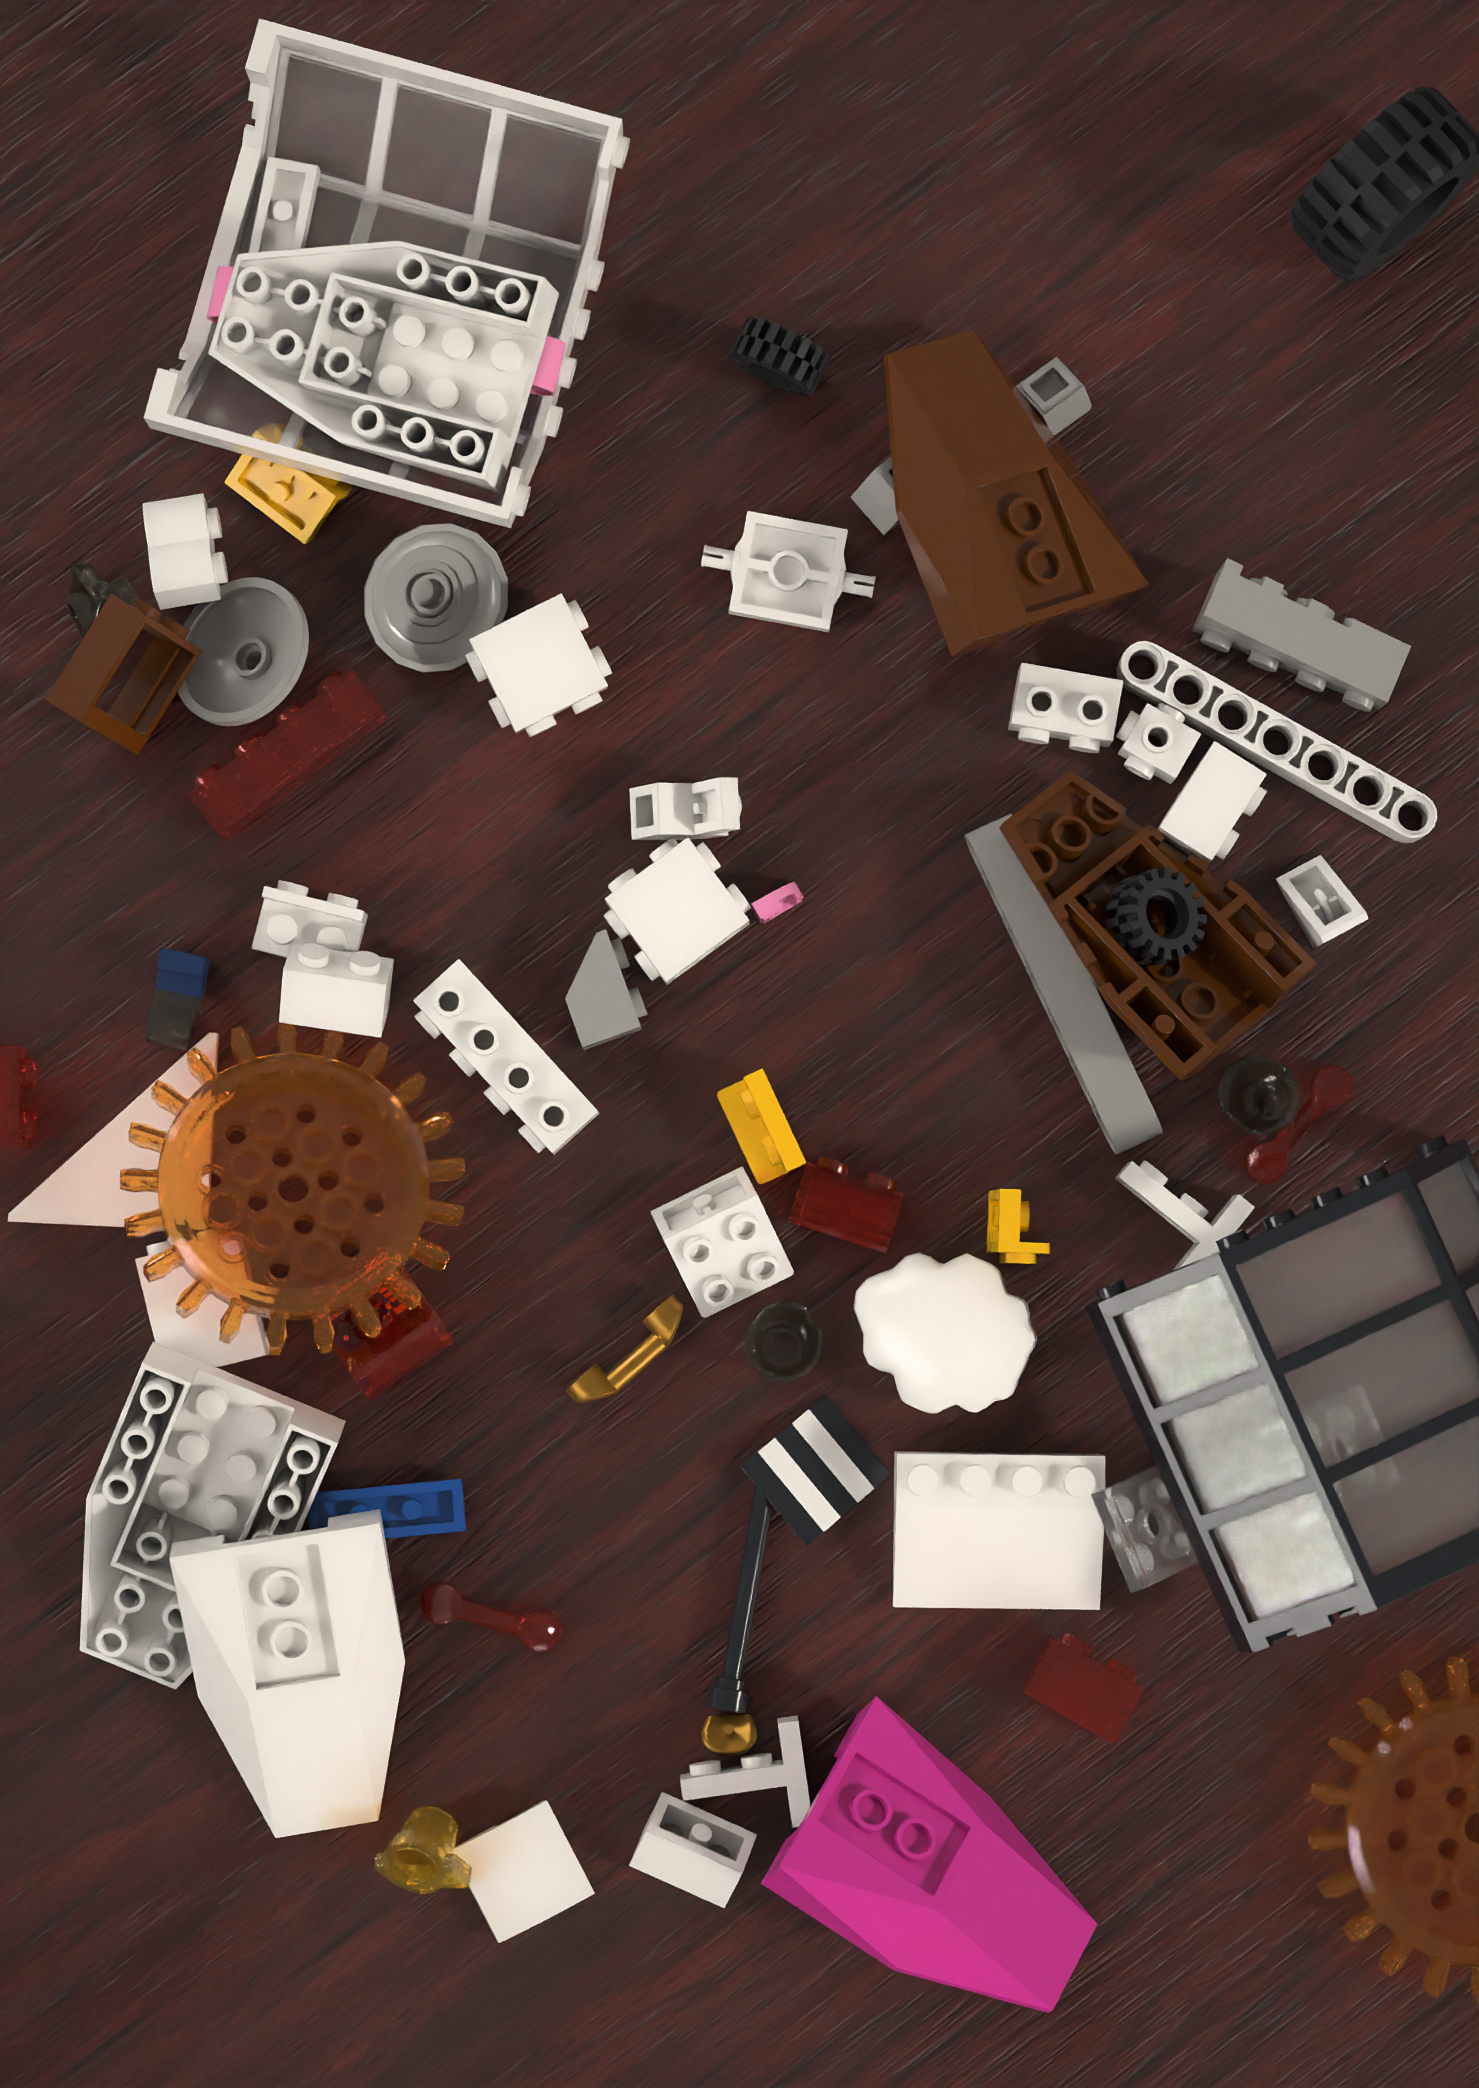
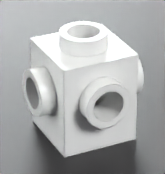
(1175, 738)

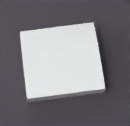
(523, 1871)

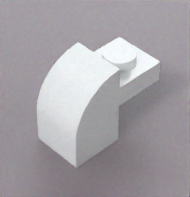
(685, 810)

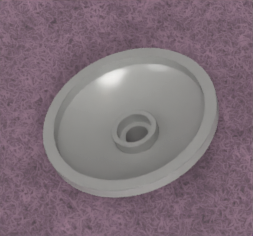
(246, 627)

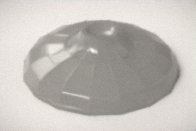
(434, 595)

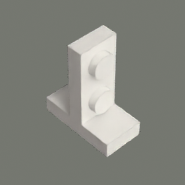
(1184, 1213)
(756, 1773)

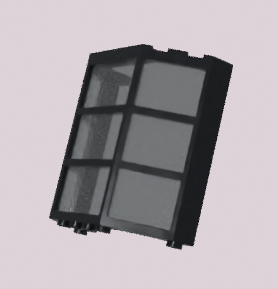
(1318, 1397)

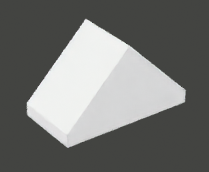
(1320, 901)

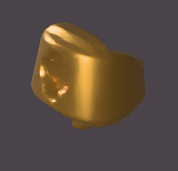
(729, 1734)

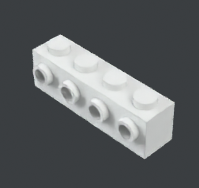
(506, 1057)

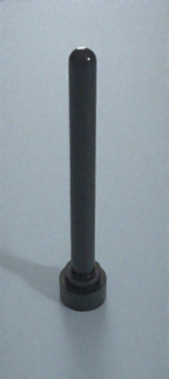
(730, 1688)

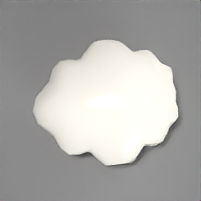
(945, 1331)

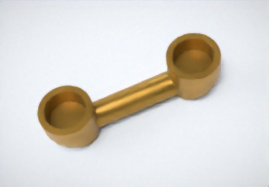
(663, 1325)

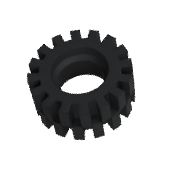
(779, 356)
(1179, 910)

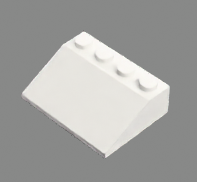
(997, 1530)

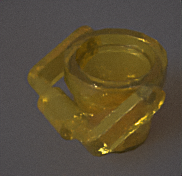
(423, 1855)

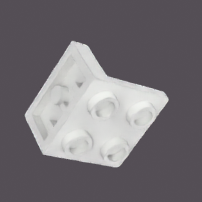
(722, 1242)

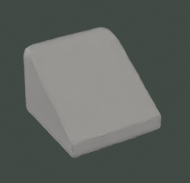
(1055, 395)

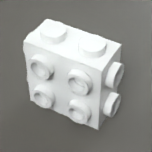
(539, 666)
(675, 909)

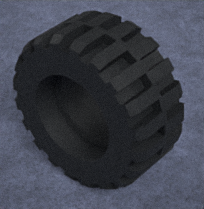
(1387, 183)

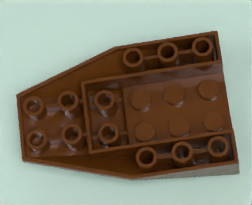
(993, 500)

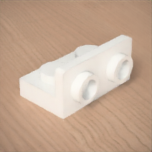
(294, 918)

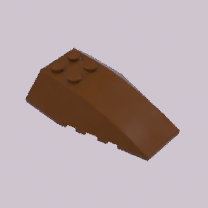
(1184, 1010)

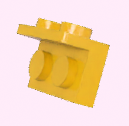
(287, 495)
(761, 1127)
(1006, 1220)

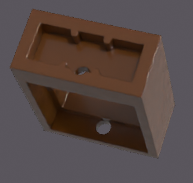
(148, 688)

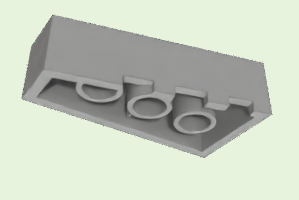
(1300, 638)

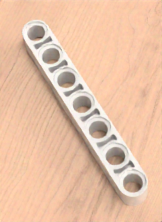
(1301, 743)

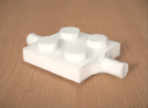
(788, 571)

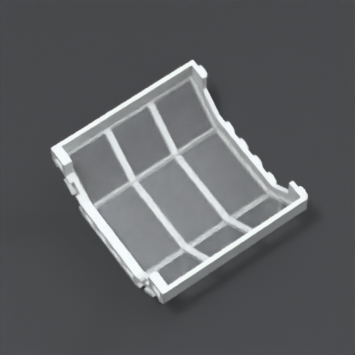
(415, 163)

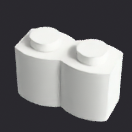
(183, 551)

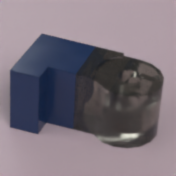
(177, 998)

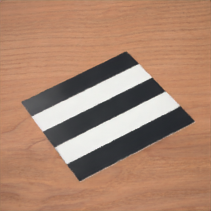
(816, 1470)

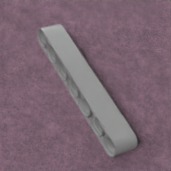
(1066, 994)

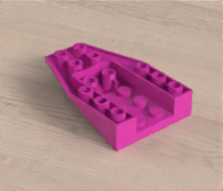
(929, 1871)

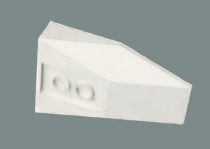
(392, 349)
(188, 1463)
(298, 1665)

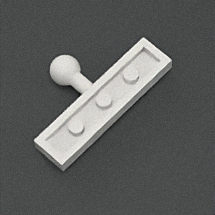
(284, 206)

